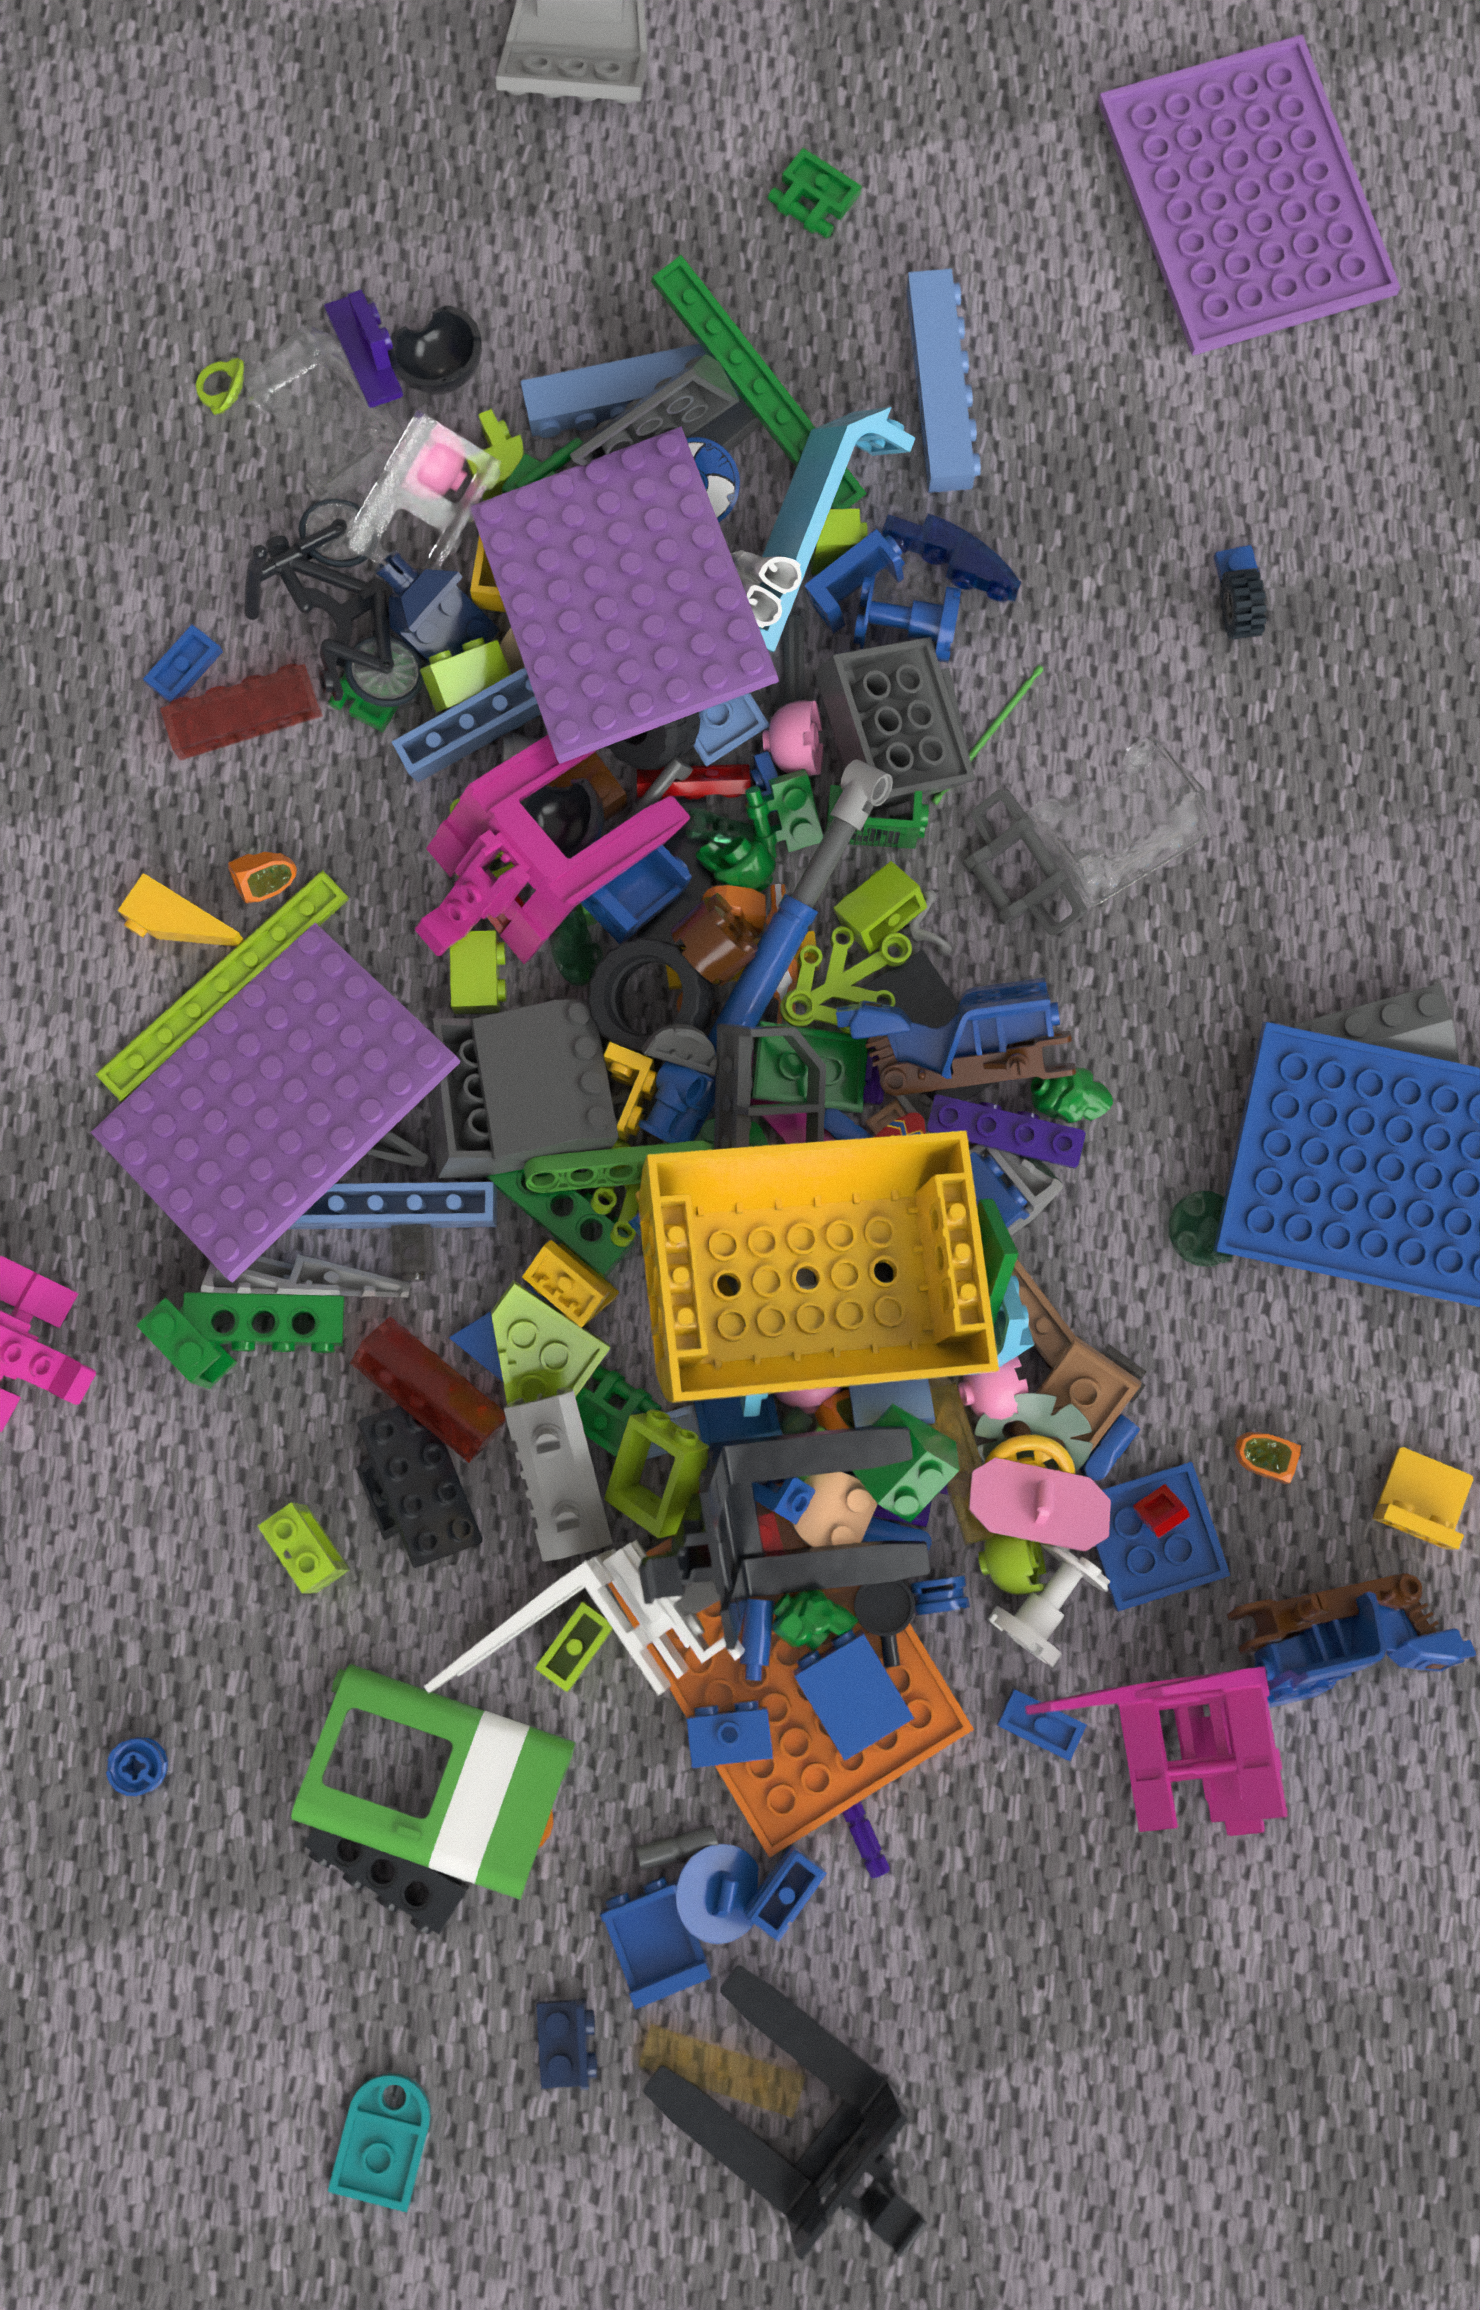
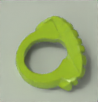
(223, 401)

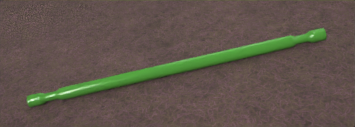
(997, 722)

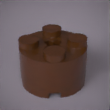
(716, 939)

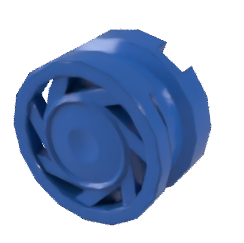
(940, 1599)
(137, 1766)

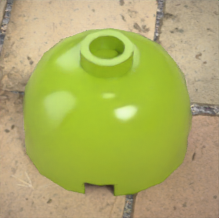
(1013, 1564)

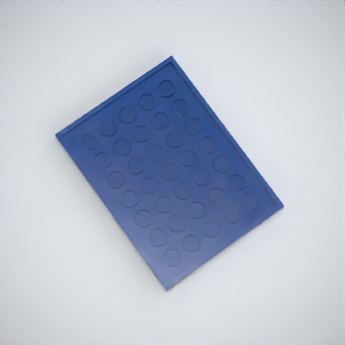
(1358, 1165)

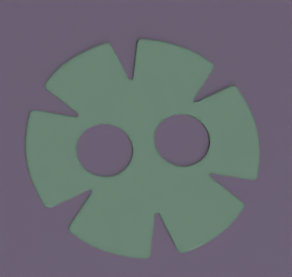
(1036, 1412)

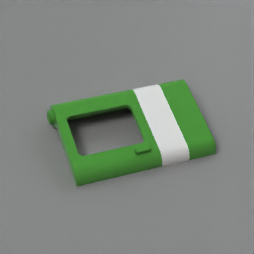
(489, 1798)

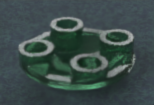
(574, 949)
(1195, 1227)

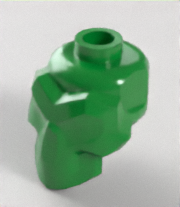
(739, 863)
(1071, 1097)
(809, 1619)

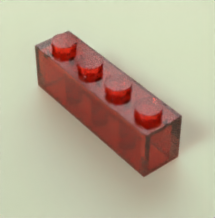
(241, 711)
(429, 1389)

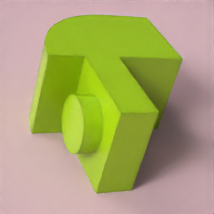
(501, 447)

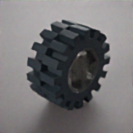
(1243, 603)

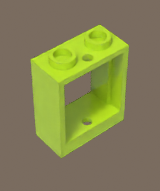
(625, 1492)
(314, 1557)

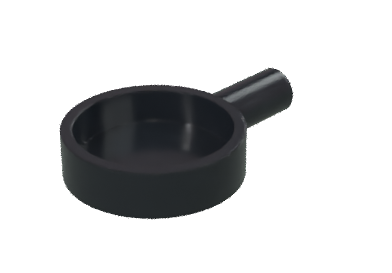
(885, 1611)

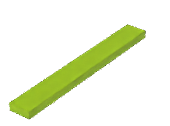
(201, 1002)

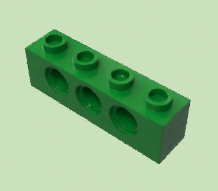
(599, 1254)
(326, 1310)

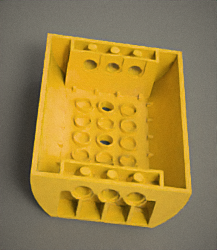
(824, 1211)

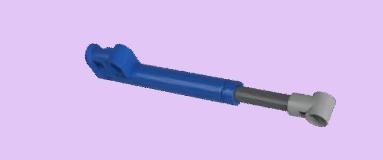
(689, 1094)

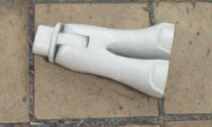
(777, 572)

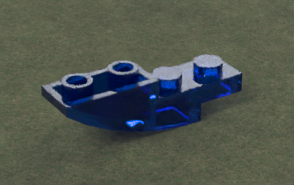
(968, 558)

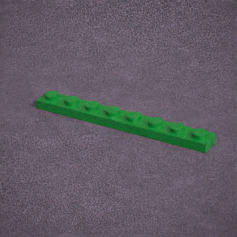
(744, 367)

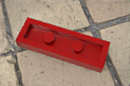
(711, 780)

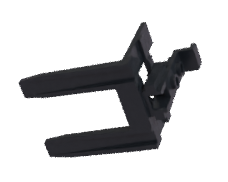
(723, 1535)
(845, 2148)

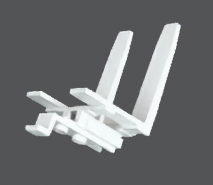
(654, 1619)

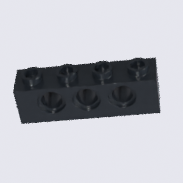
(393, 1894)

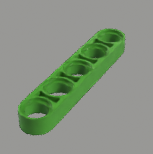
(600, 1166)

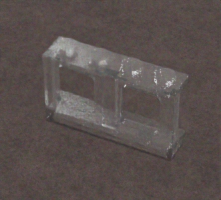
(400, 489)

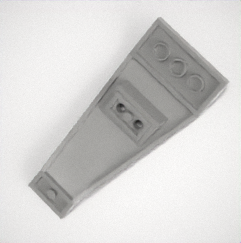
(576, 49)

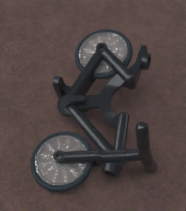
(378, 667)

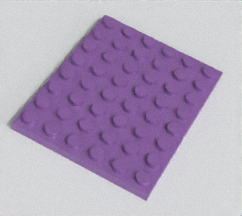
(1248, 195)
(622, 595)
(274, 1100)

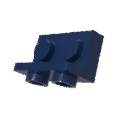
(564, 2044)

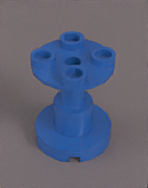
(920, 620)

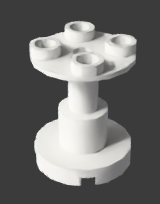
(1041, 1613)

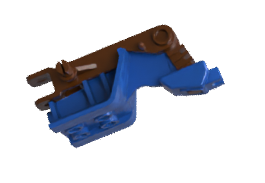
(989, 1040)
(1344, 1633)

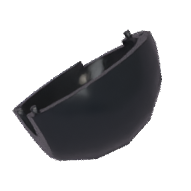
(438, 355)
(568, 815)

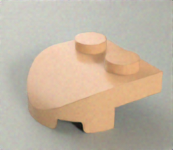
(836, 1512)

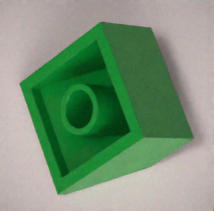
(912, 1484)

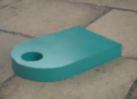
(382, 2144)

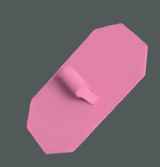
(1039, 1504)

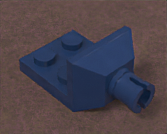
(431, 609)

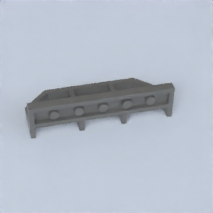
(735, 1084)

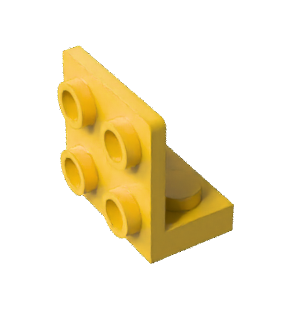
(626, 1068)
(569, 1283)
(1424, 1499)

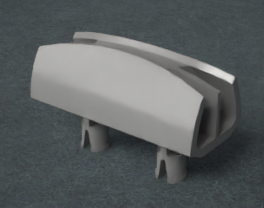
(558, 1475)

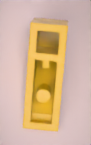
(168, 916)

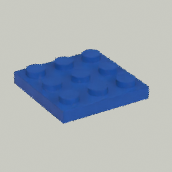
(1154, 1567)

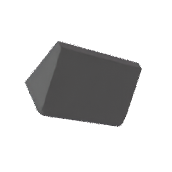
(730, 426)

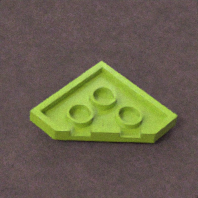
(541, 1347)

